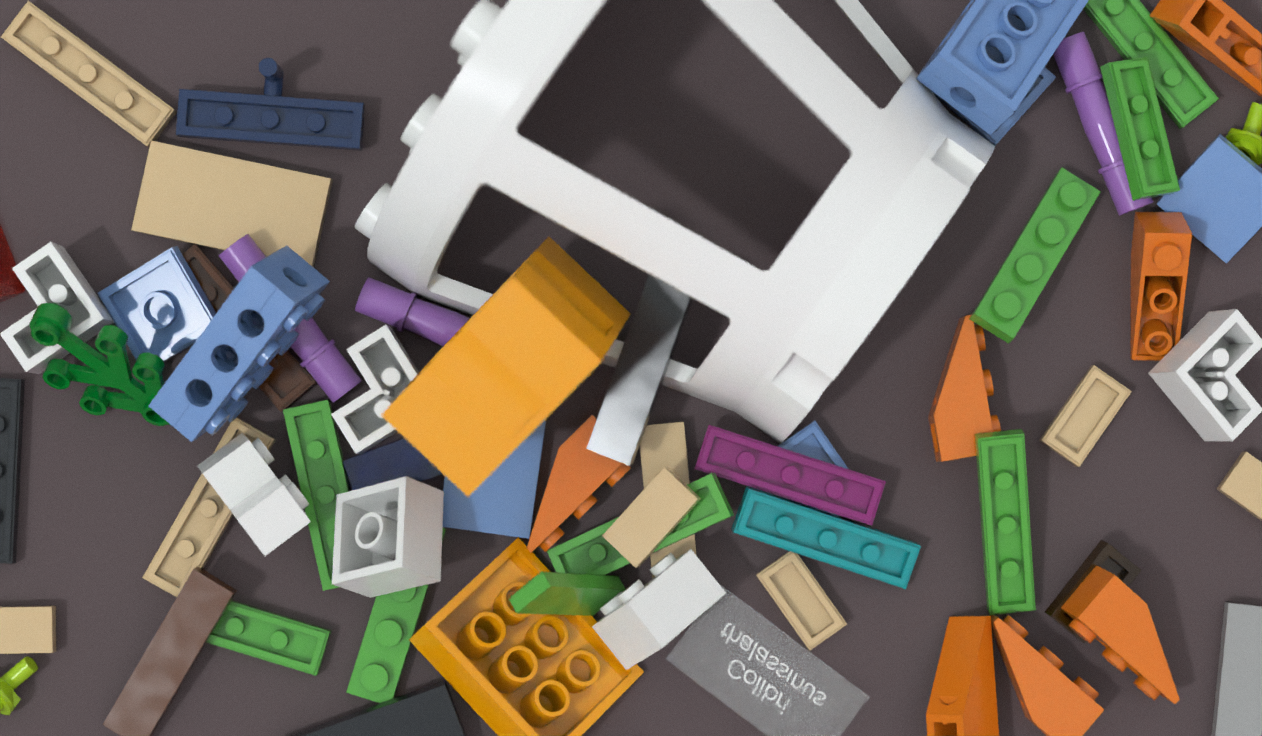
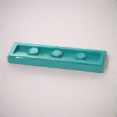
(825, 537)

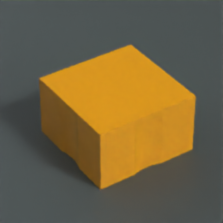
(508, 367)

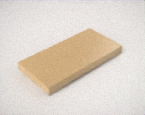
(222, 198)

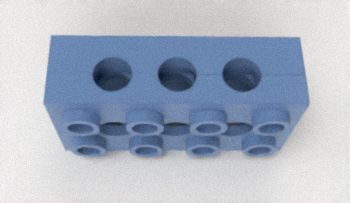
(989, 82)
(240, 344)

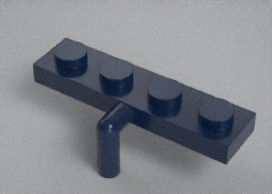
(270, 116)

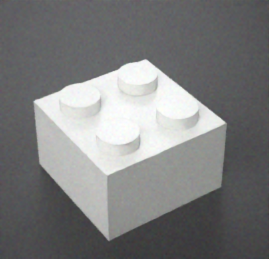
(388, 537)

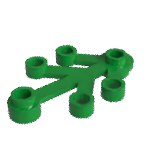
(51, 327)

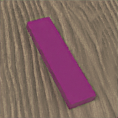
(790, 475)

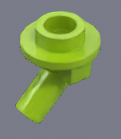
(1249, 139)
(12, 680)

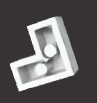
(54, 279)
(387, 373)
(1202, 378)
(261, 502)
(654, 613)

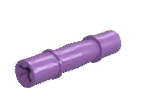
(1091, 100)
(407, 312)
(317, 353)

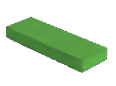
(1140, 128)
(566, 594)
(271, 637)

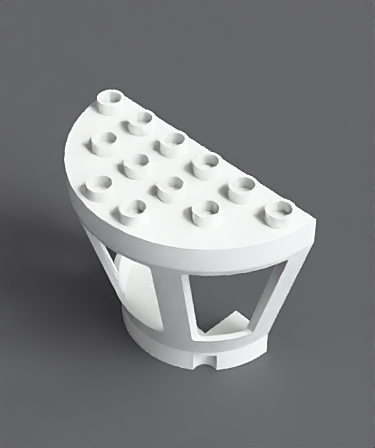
(786, 324)

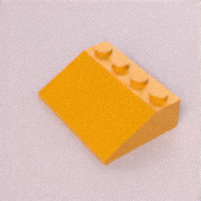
(522, 668)

